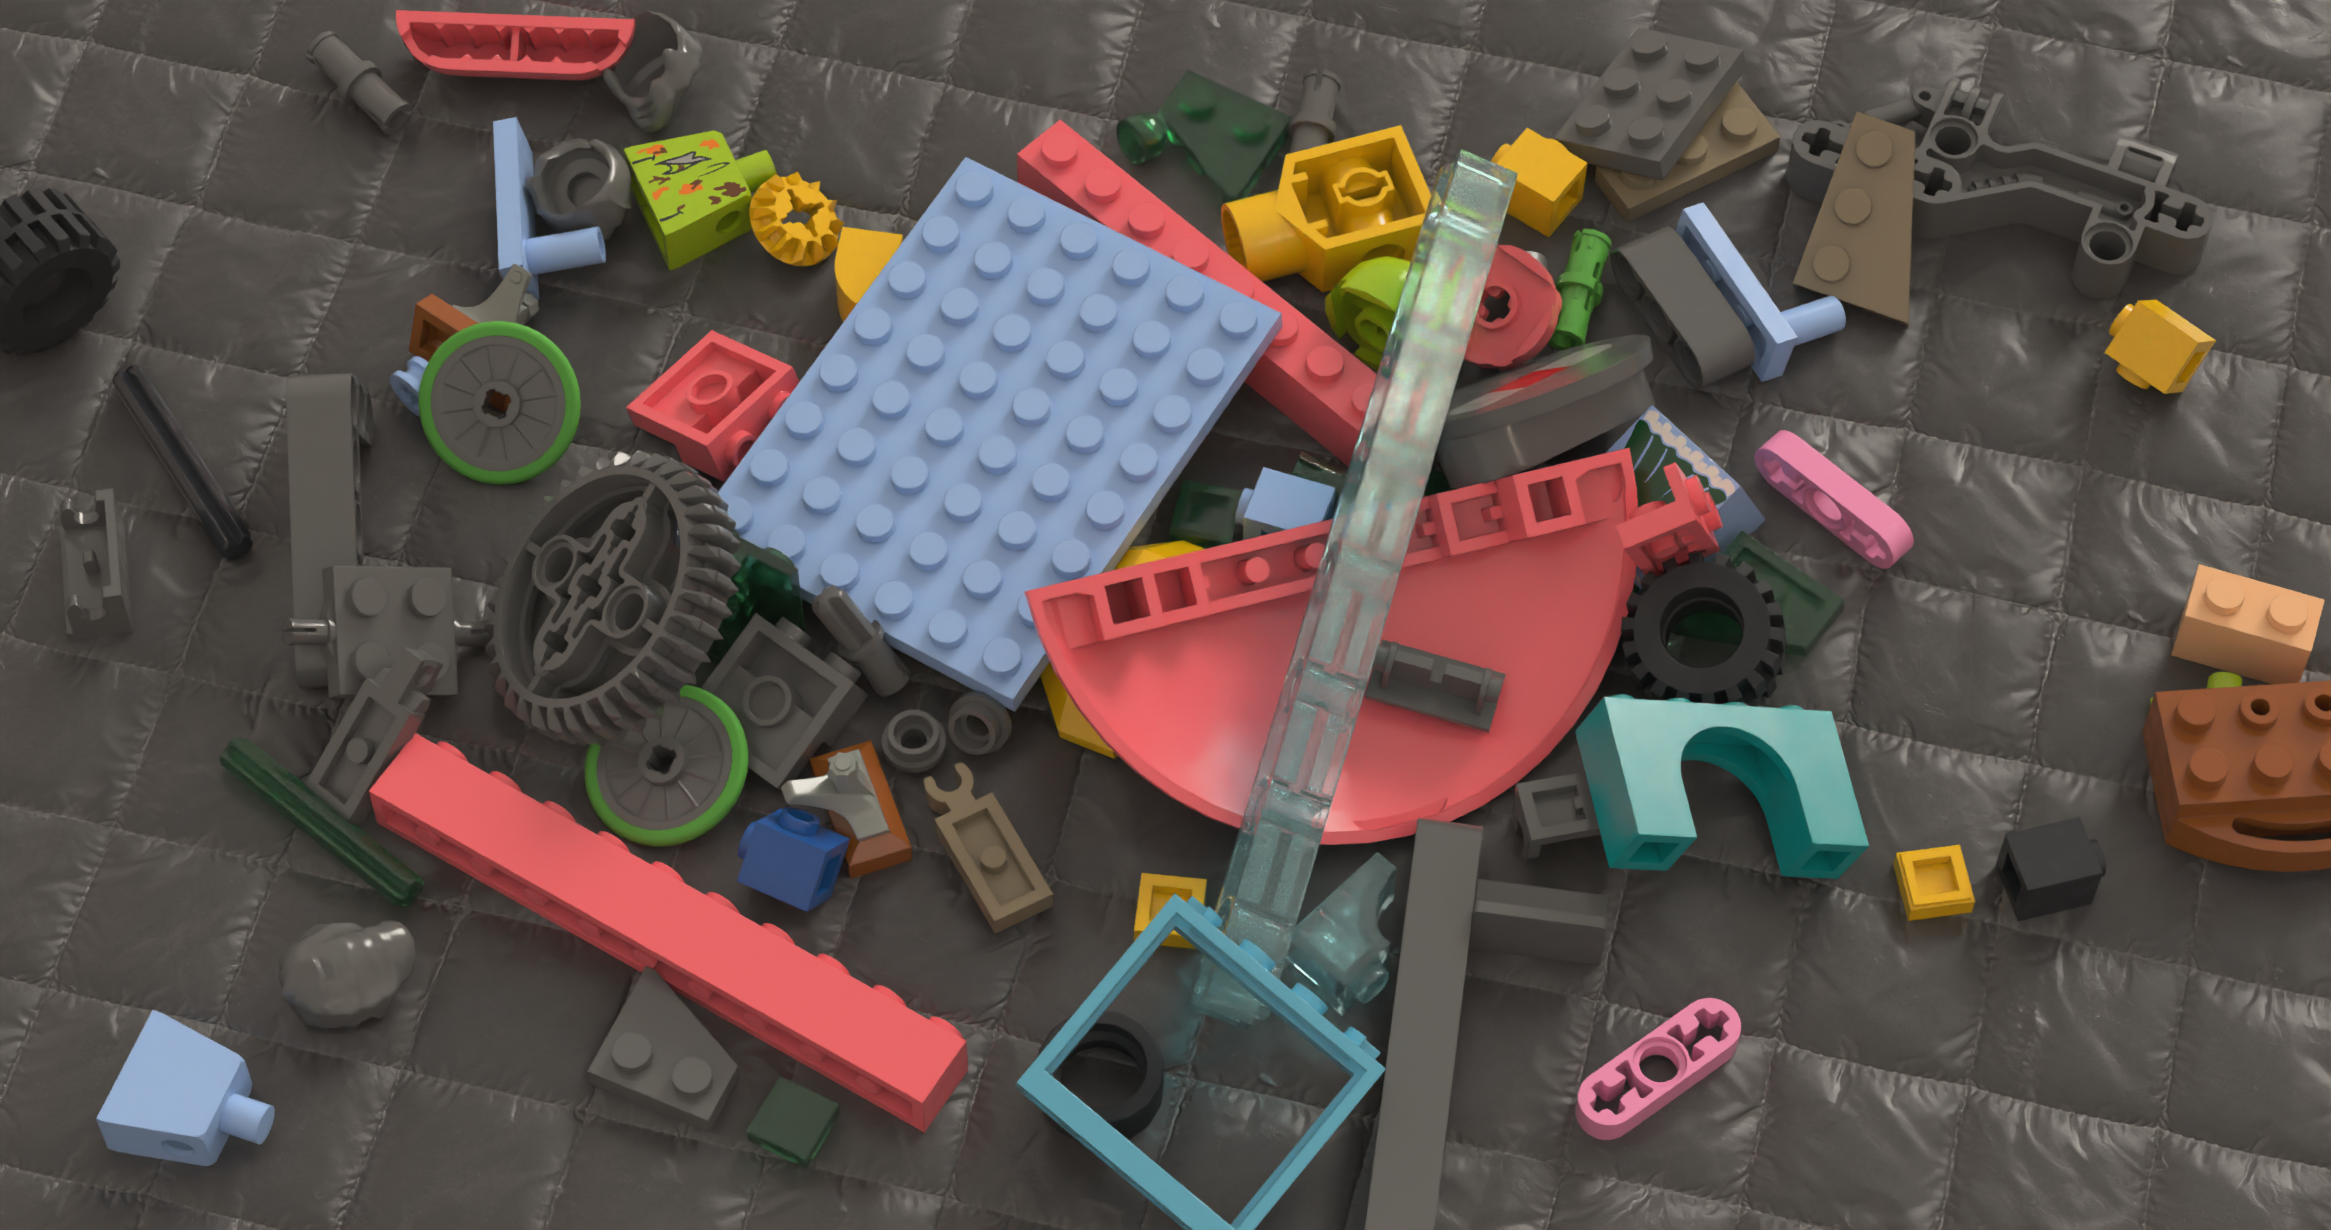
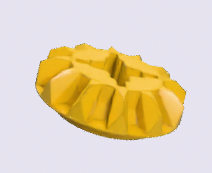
(794, 242)

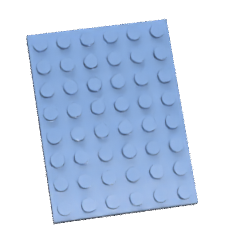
(993, 423)

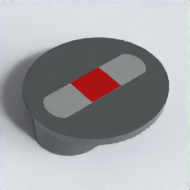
(1543, 409)

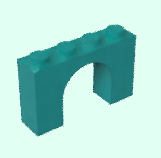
(1781, 754)

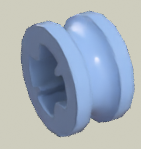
(407, 384)

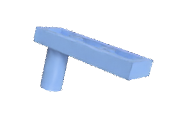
(517, 216)
(1771, 331)

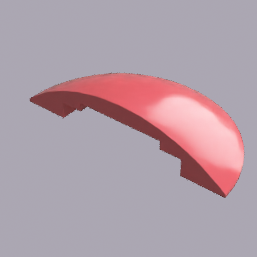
(1507, 574)

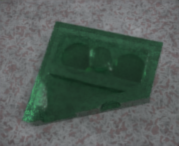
(1223, 133)
(1804, 602)

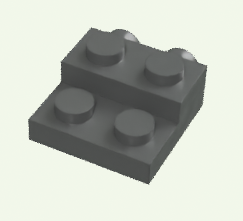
(784, 696)

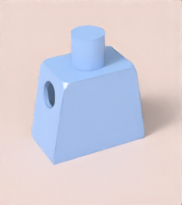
(181, 1097)

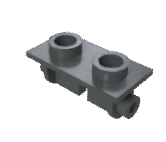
(1434, 685)

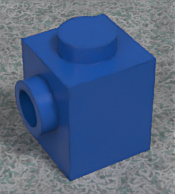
(791, 857)

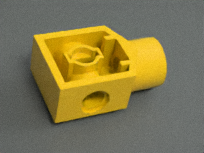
(1332, 211)

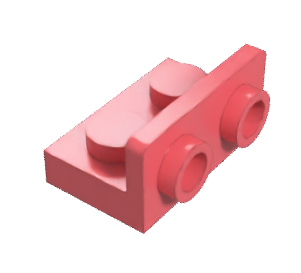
(1672, 530)

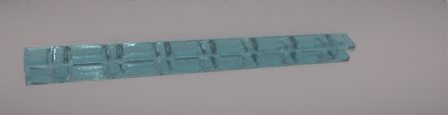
(1356, 578)

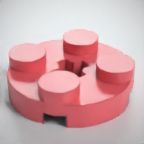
(1531, 317)

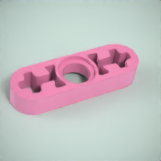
(1834, 499)
(1649, 1096)

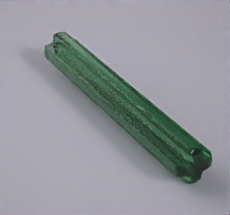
(321, 823)

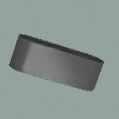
(1682, 307)

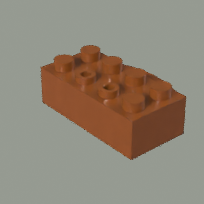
(2244, 769)

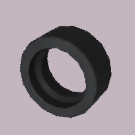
(1132, 1038)

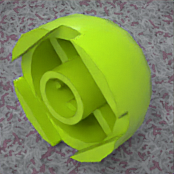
(1367, 304)

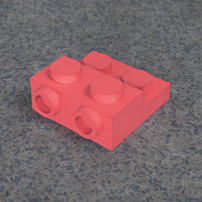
(714, 402)

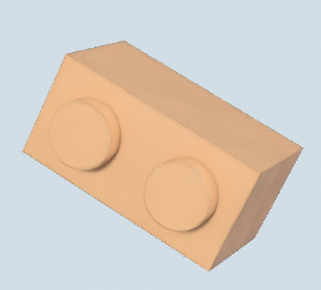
(2247, 627)

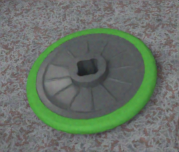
(537, 420)
(697, 790)

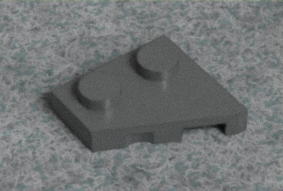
(664, 1057)

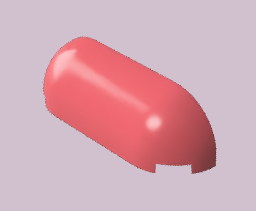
(515, 44)

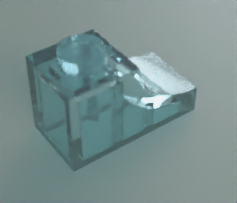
(1339, 942)

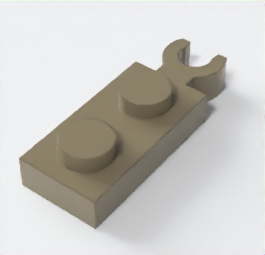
(987, 852)

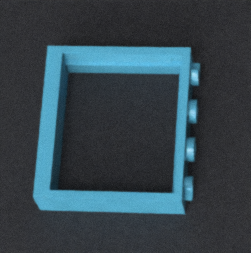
(1250, 969)

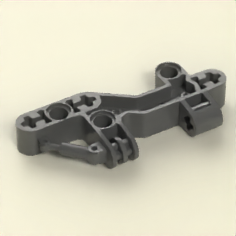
(1974, 184)

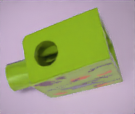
(695, 192)

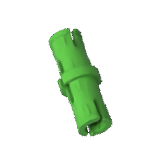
(1580, 287)

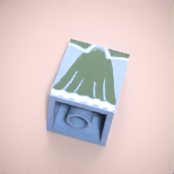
(1658, 443)

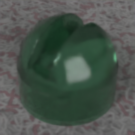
(1142, 136)

